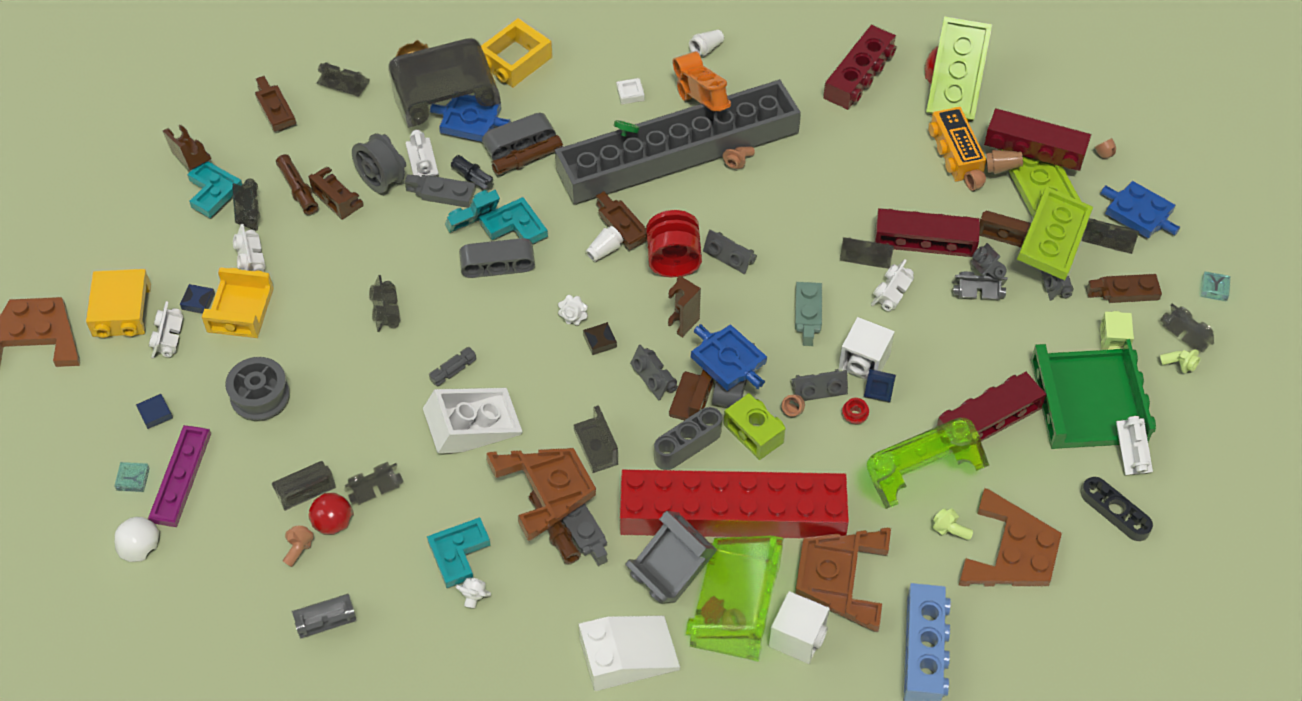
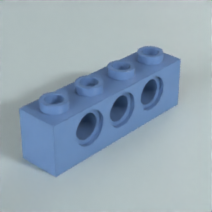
(929, 601)

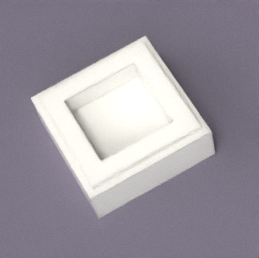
(630, 91)

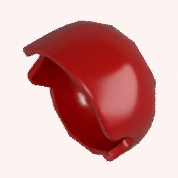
(330, 513)

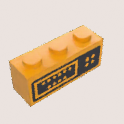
(956, 142)

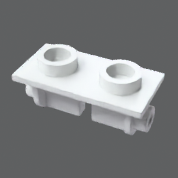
(421, 155)
(248, 246)
(886, 292)
(162, 340)
(1134, 446)

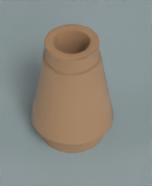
(1002, 161)

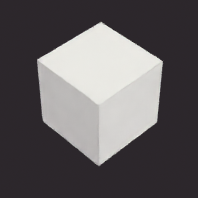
(866, 348)
(799, 627)

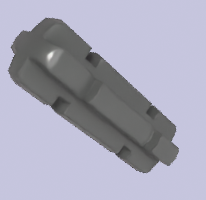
(452, 366)

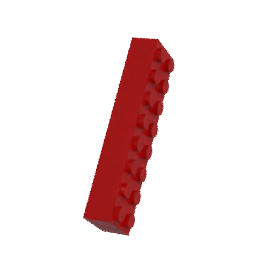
(736, 502)

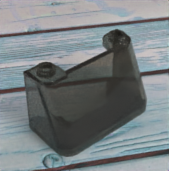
(441, 75)

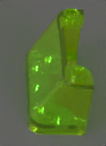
(953, 437)
(736, 596)

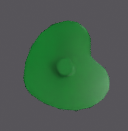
(625, 126)

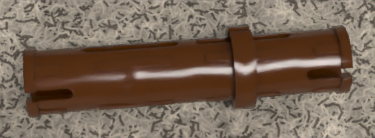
(517, 159)
(300, 190)
(559, 536)

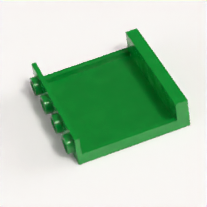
(1090, 394)

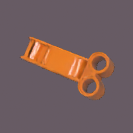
(700, 82)

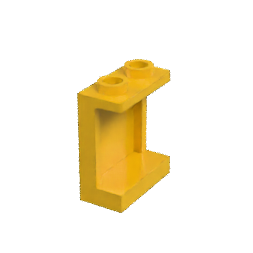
(117, 302)
(239, 303)

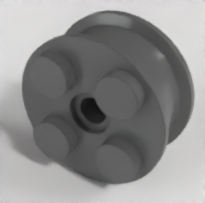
(378, 162)
(257, 388)

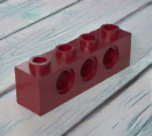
(860, 67)

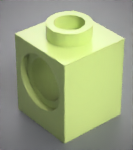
(1115, 330)

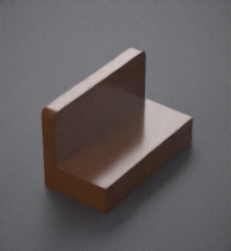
(1003, 228)
(691, 395)

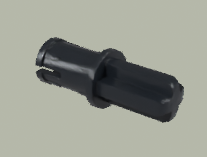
(472, 172)

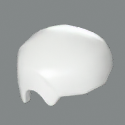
(136, 539)

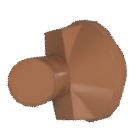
(736, 157)
(301, 539)

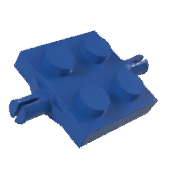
(467, 118)
(1140, 209)
(728, 357)

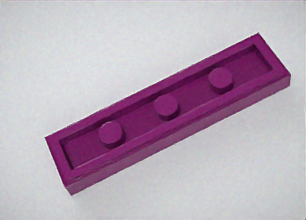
(179, 476)

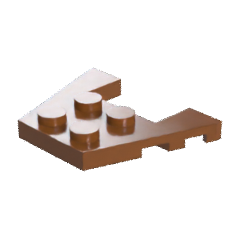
(39, 323)
(556, 479)
(1025, 551)
(829, 573)

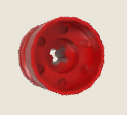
(674, 243)

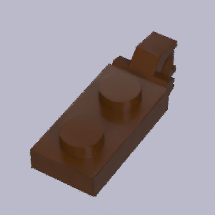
(274, 105)
(622, 219)
(1125, 288)

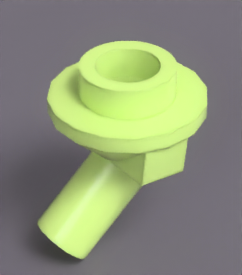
(1188, 359)
(946, 522)

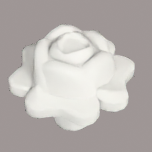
(572, 310)
(473, 590)

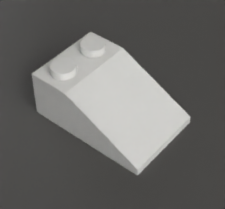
(470, 418)
(627, 649)

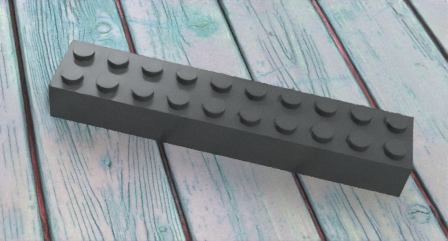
(676, 141)

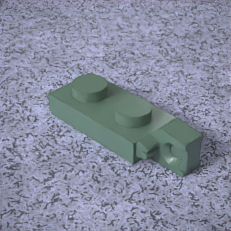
(808, 310)

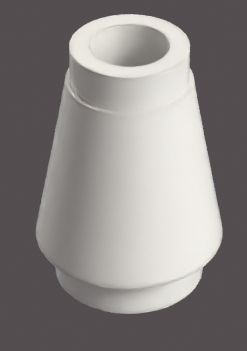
(706, 42)
(605, 243)

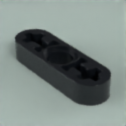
(1115, 497)

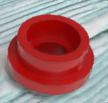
(858, 405)

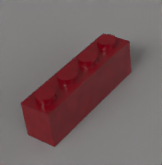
(1037, 139)
(927, 232)
(1000, 406)

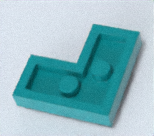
(215, 186)
(481, 204)
(516, 217)
(451, 547)

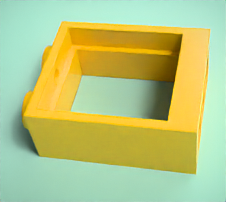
(539, 52)

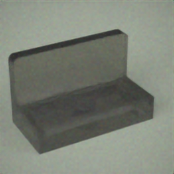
(597, 442)
(304, 485)

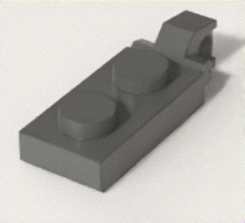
(441, 189)
(586, 534)

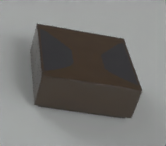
(599, 338)

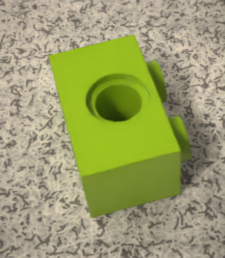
(757, 439)

